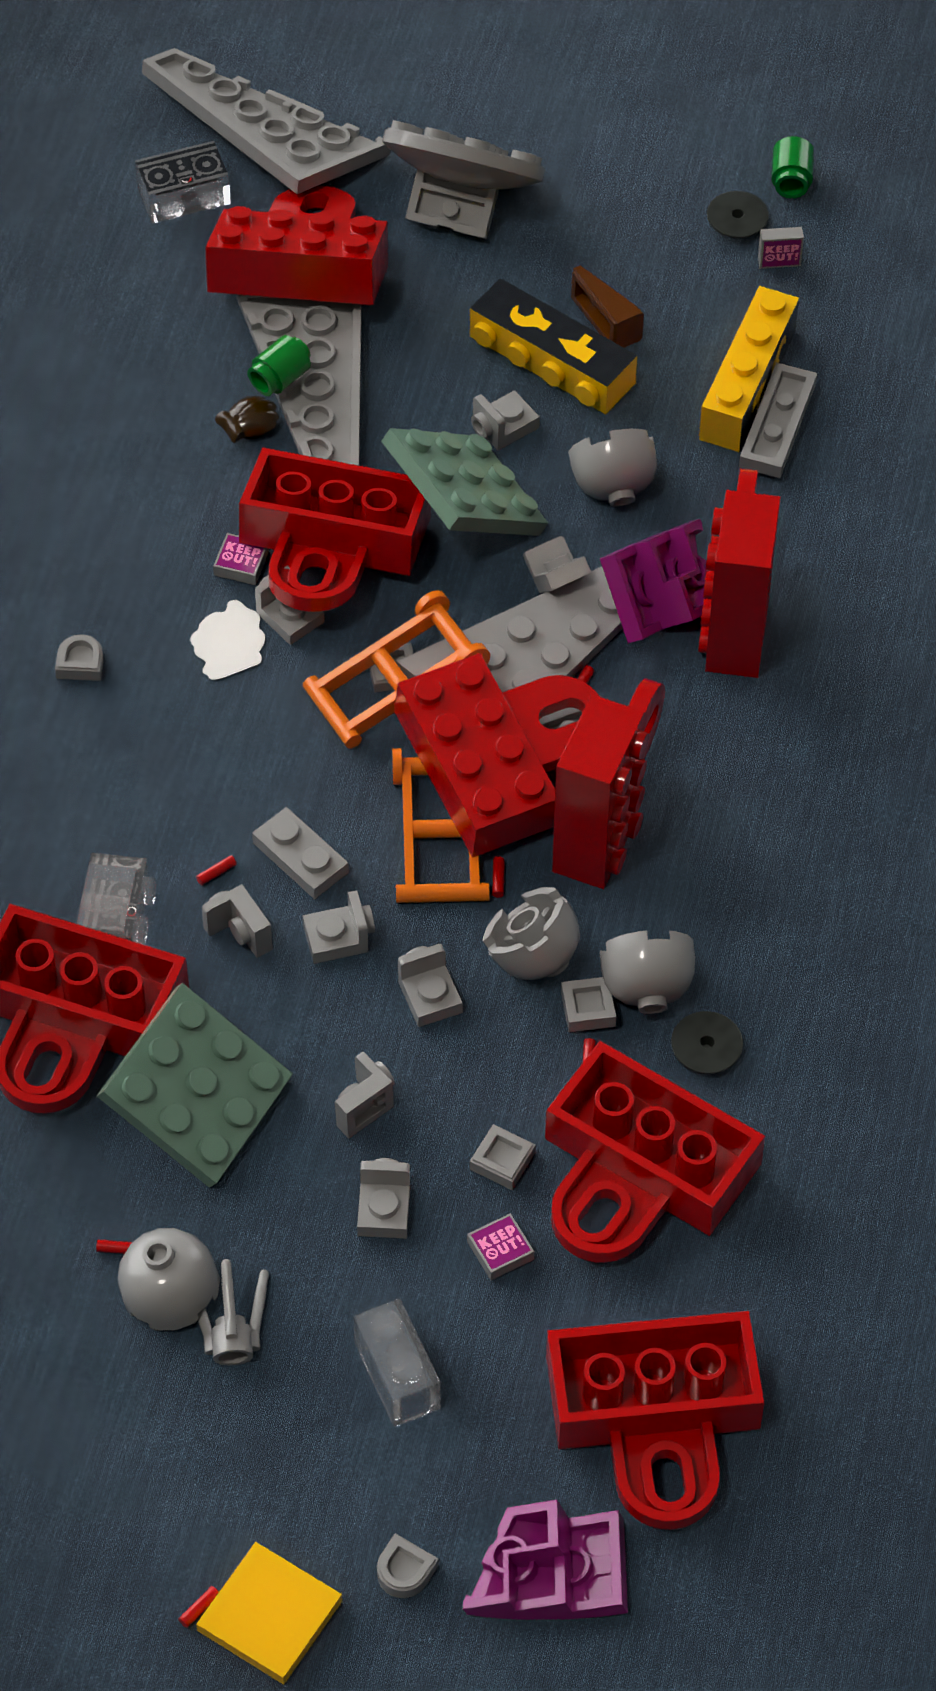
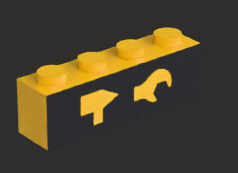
(553, 346)
(748, 368)

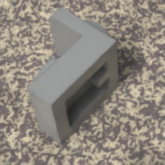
(503, 419)
(553, 565)
(286, 621)
(242, 915)
(339, 930)
(428, 985)
(366, 1100)
(384, 1198)

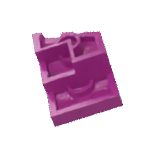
(657, 581)
(552, 1566)

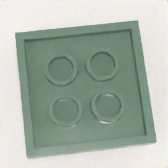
(465, 482)
(195, 1085)

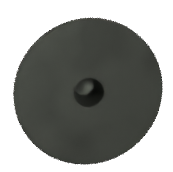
(737, 214)
(707, 1042)

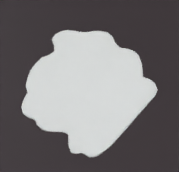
(229, 641)

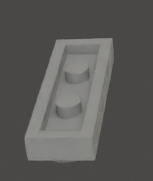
(778, 420)

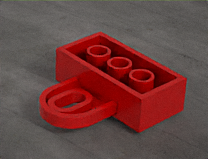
(298, 252)
(329, 519)
(739, 579)
(489, 747)
(601, 783)
(75, 997)
(645, 1150)
(656, 1396)

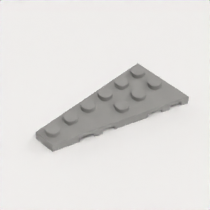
(269, 128)
(325, 400)
(538, 637)

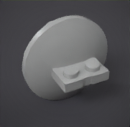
(458, 177)

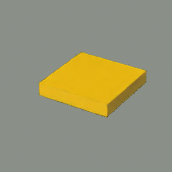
(269, 1612)

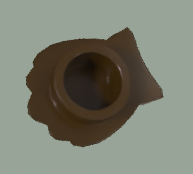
(248, 418)

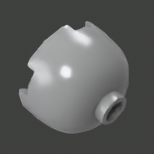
(615, 467)
(534, 937)
(648, 971)
(167, 1278)

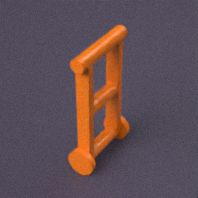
(429, 611)
(442, 828)

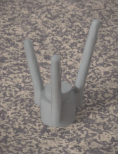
(232, 1339)

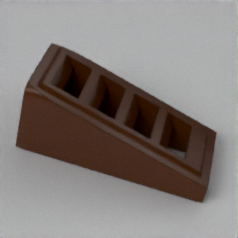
(606, 308)

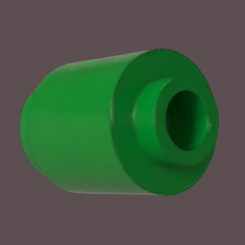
(792, 166)
(279, 365)

